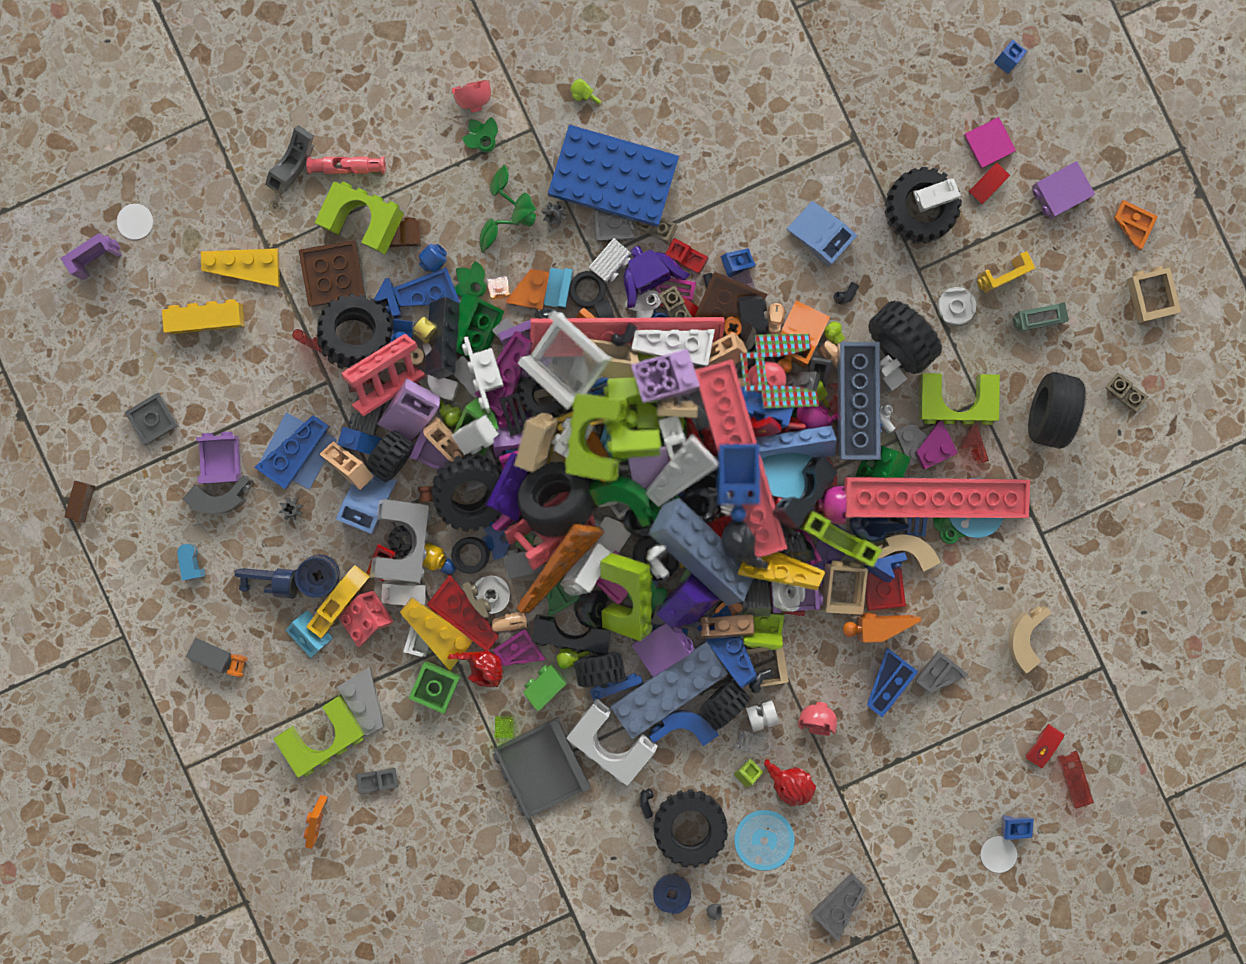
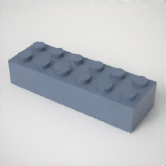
(858, 400)
(700, 551)
(668, 690)

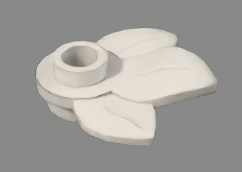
(643, 306)

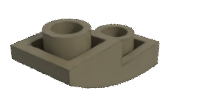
(664, 232)
(674, 303)
(1126, 392)
(480, 605)

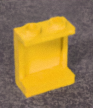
(1022, 264)

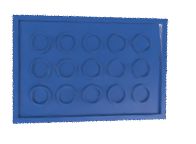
(613, 175)

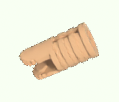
(775, 319)
(829, 352)
(510, 622)

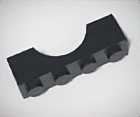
(752, 311)
(442, 358)
(817, 476)
(548, 632)

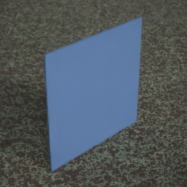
(313, 464)

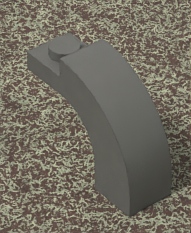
(292, 162)
(205, 502)

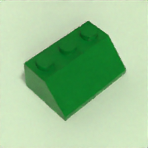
(476, 322)

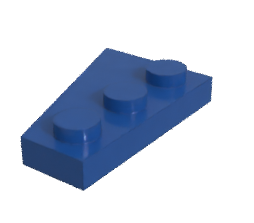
(426, 289)

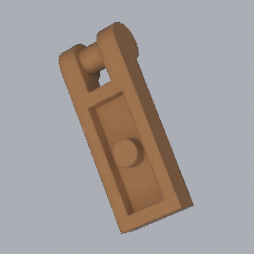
(727, 626)

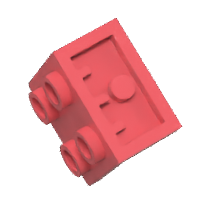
(365, 617)

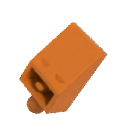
(803, 320)
(878, 628)

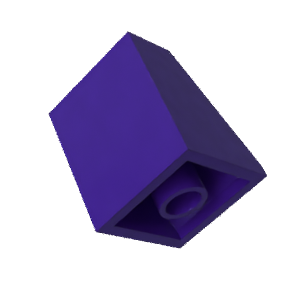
(687, 602)

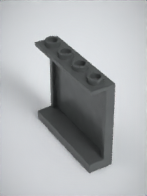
(541, 768)

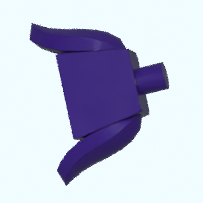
(647, 272)

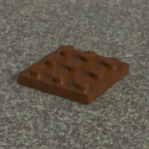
(331, 272)
(722, 301)

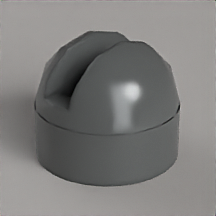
(714, 911)

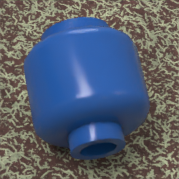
(433, 257)

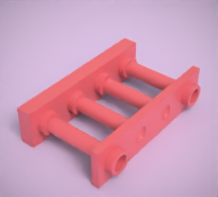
(374, 364)
(541, 553)

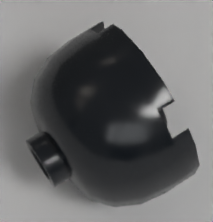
(589, 608)

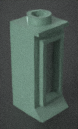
(1041, 317)

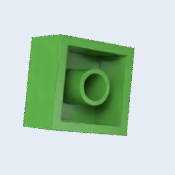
(435, 687)

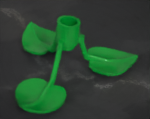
(522, 213)

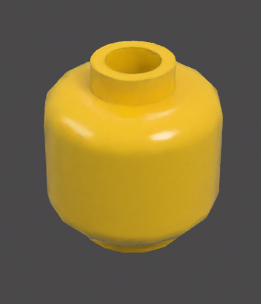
(434, 558)

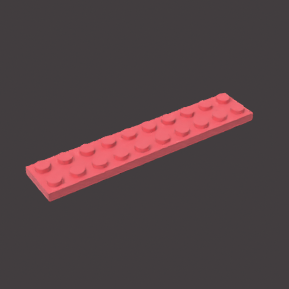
(604, 328)
(732, 425)
(937, 497)

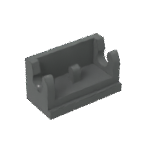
(209, 655)

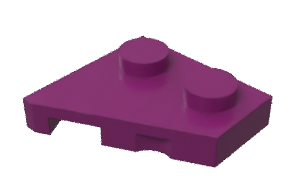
(936, 447)
(519, 650)

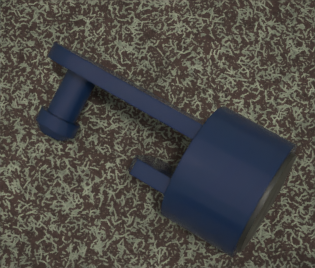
(282, 584)

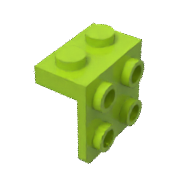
(767, 632)

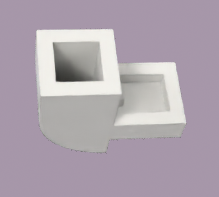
(890, 373)
(443, 387)
(672, 434)
(400, 594)

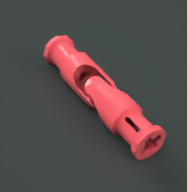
(355, 165)

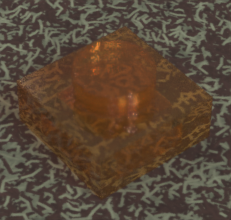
(498, 288)

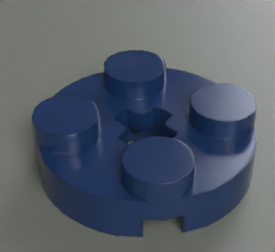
(683, 894)

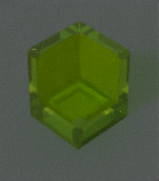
(504, 727)

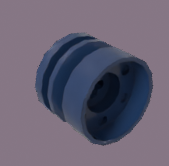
(307, 579)

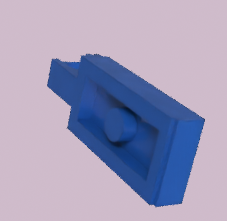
(631, 680)

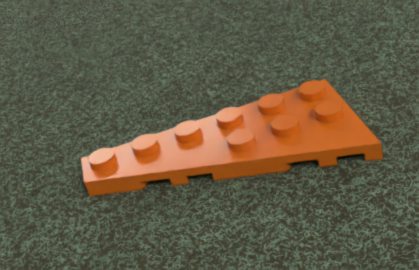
(569, 552)

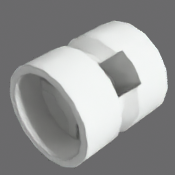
(762, 716)

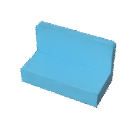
(558, 288)
(306, 638)

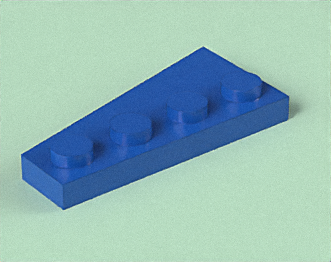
(288, 459)
(732, 653)

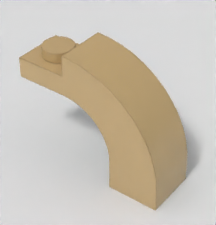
(920, 550)
(1020, 638)

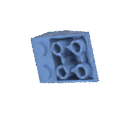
(822, 233)
(361, 506)

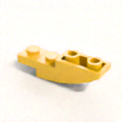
(338, 601)

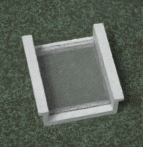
(565, 361)

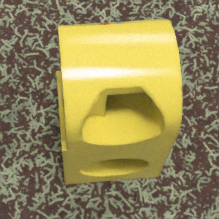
(425, 330)

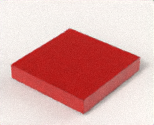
(885, 595)

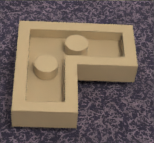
(671, 407)

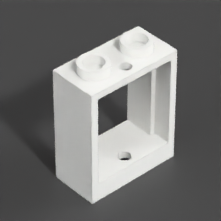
(585, 572)

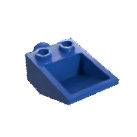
(738, 472)

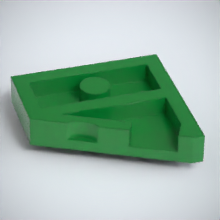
(559, 599)

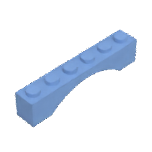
(810, 442)

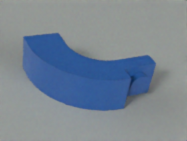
(684, 720)

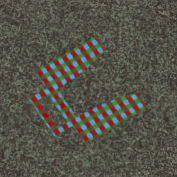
(775, 395)

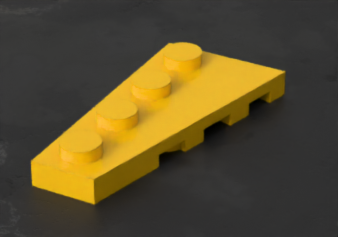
(250, 265)
(786, 571)
(435, 631)

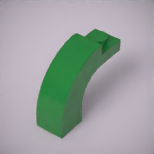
(623, 491)

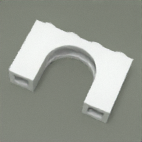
(623, 765)

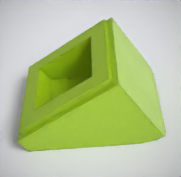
(748, 773)

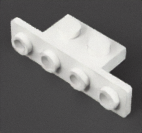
(485, 370)
(654, 558)

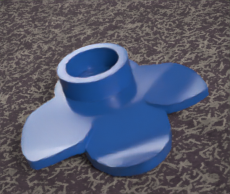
(495, 542)

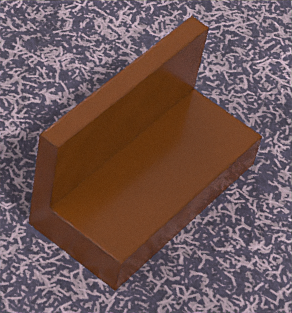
(79, 501)

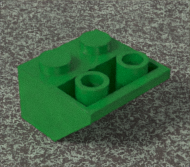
(890, 465)

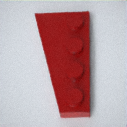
(455, 607)

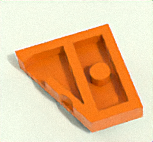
(530, 290)

